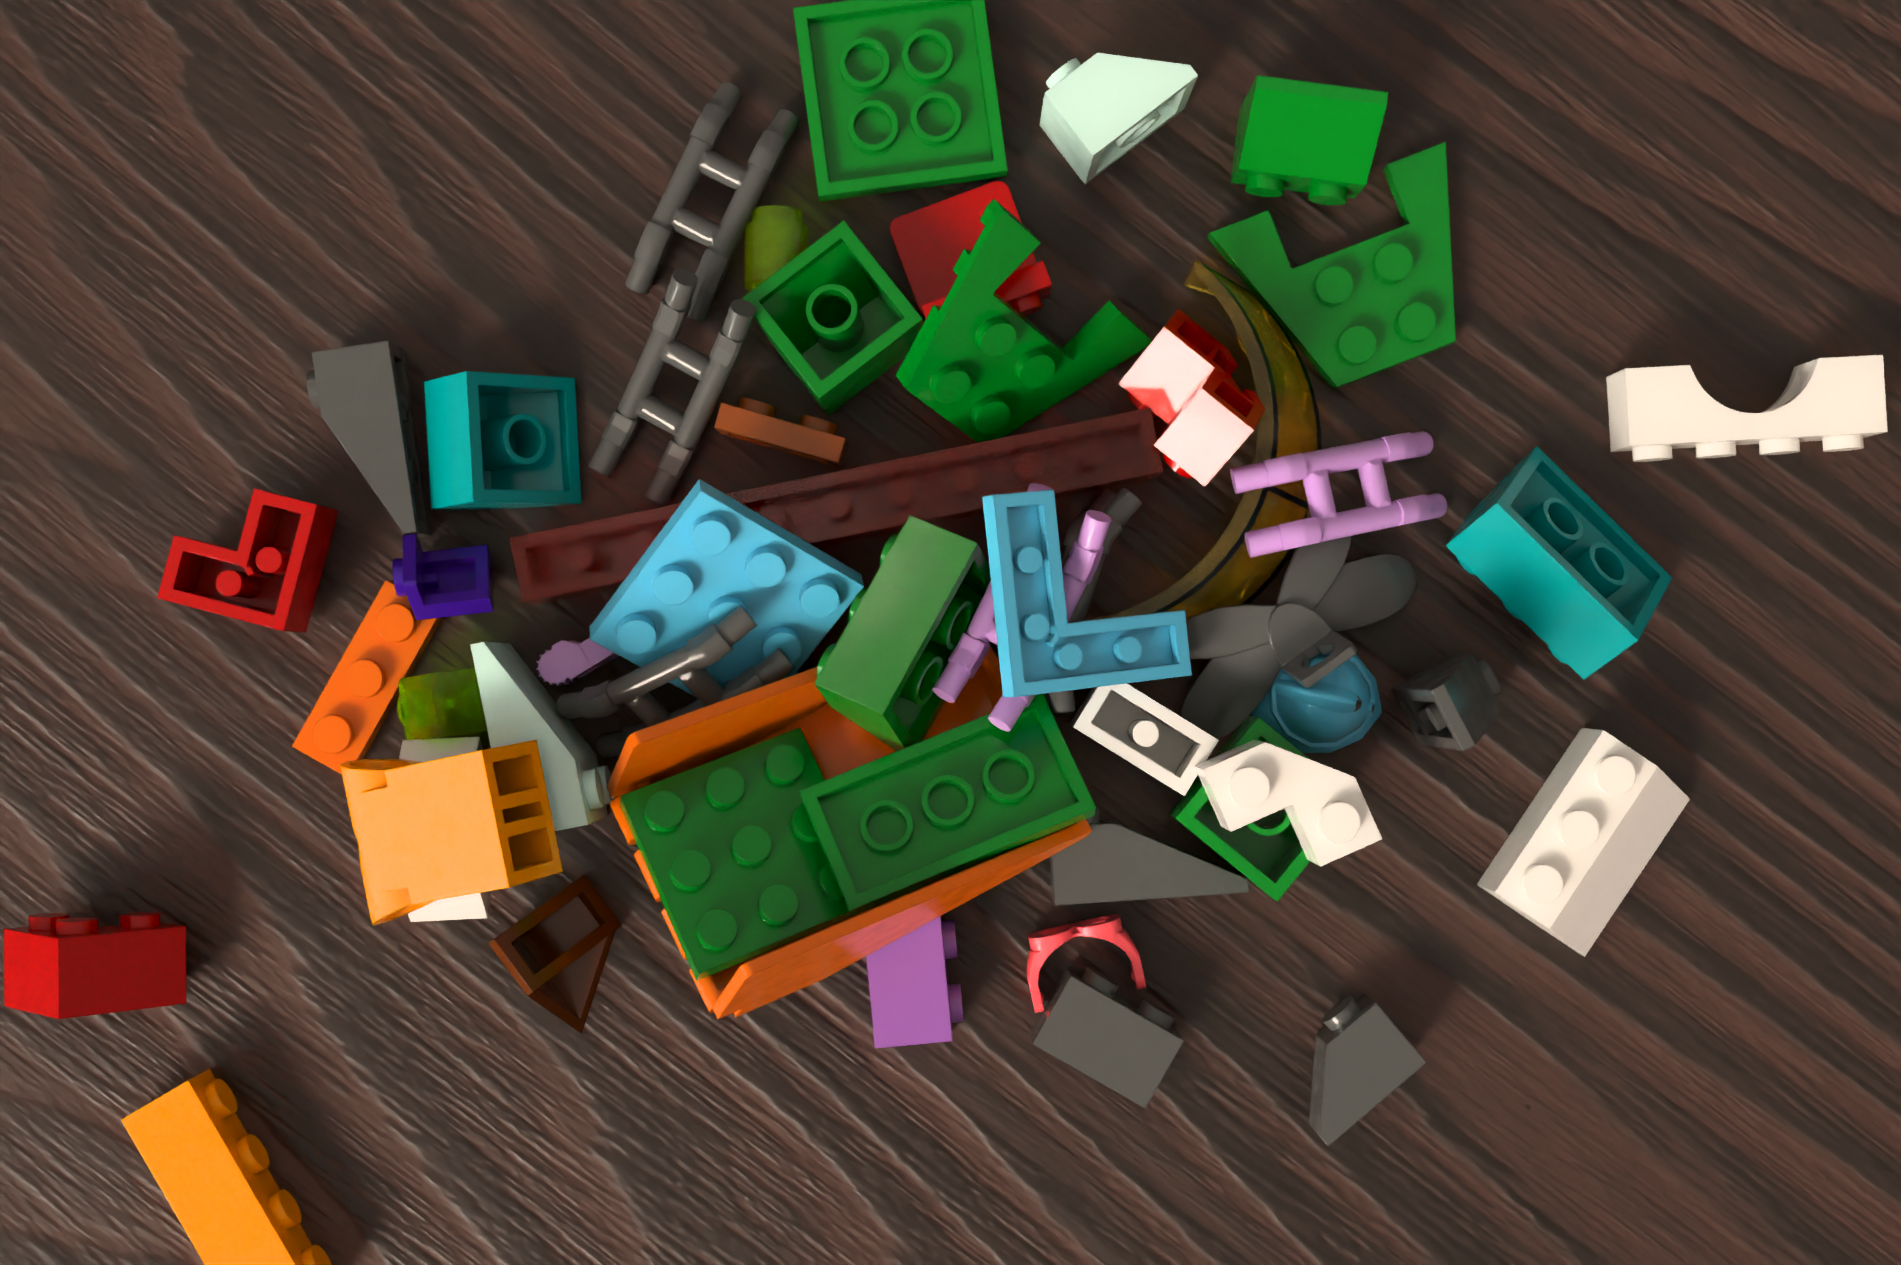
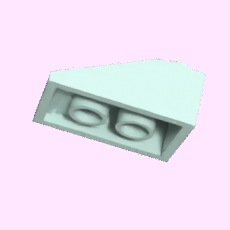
(522, 711)

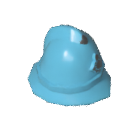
(1328, 713)

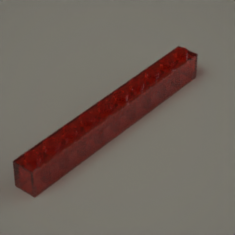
(860, 499)

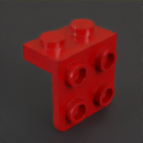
(935, 236)

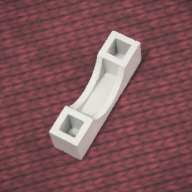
(1824, 401)

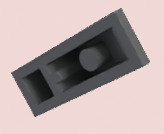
(370, 412)
(1450, 702)
(1130, 865)

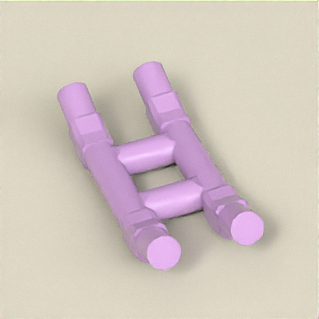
(1325, 521)
(982, 629)

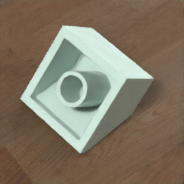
(1110, 107)

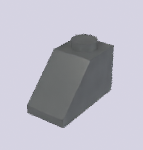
(1356, 1065)

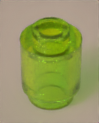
(772, 242)

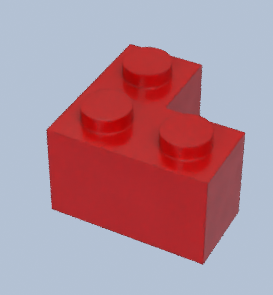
(270, 574)
(80, 969)

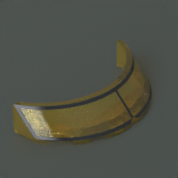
(1286, 428)

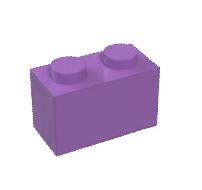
(912, 988)

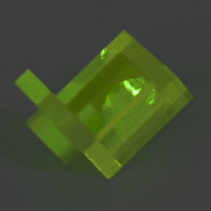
(440, 704)

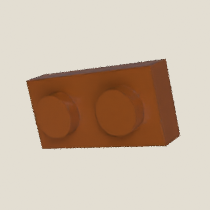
(756, 424)

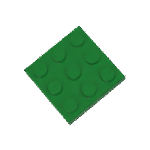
(899, 95)
(737, 853)

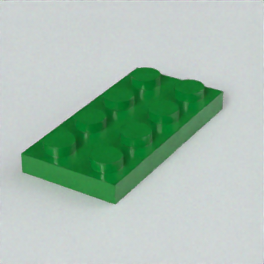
(946, 805)

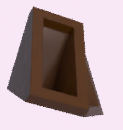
(561, 951)

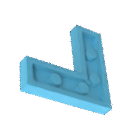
(1034, 639)

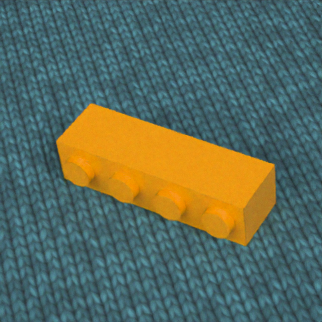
(219, 1178)

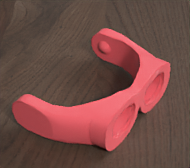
(1103, 927)

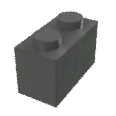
(1108, 1036)

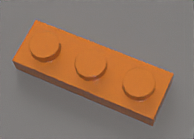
(366, 681)

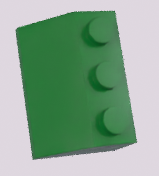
(904, 633)

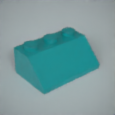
(1560, 564)

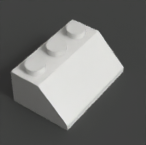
(1585, 838)

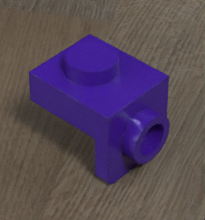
(444, 580)

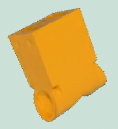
(449, 826)

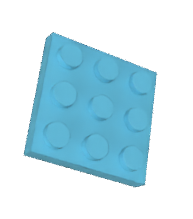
(707, 566)

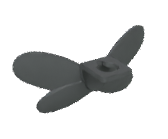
(1258, 640)

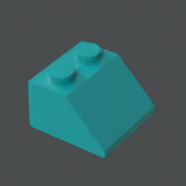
(502, 441)

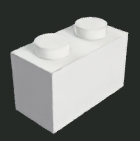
(1144, 734)

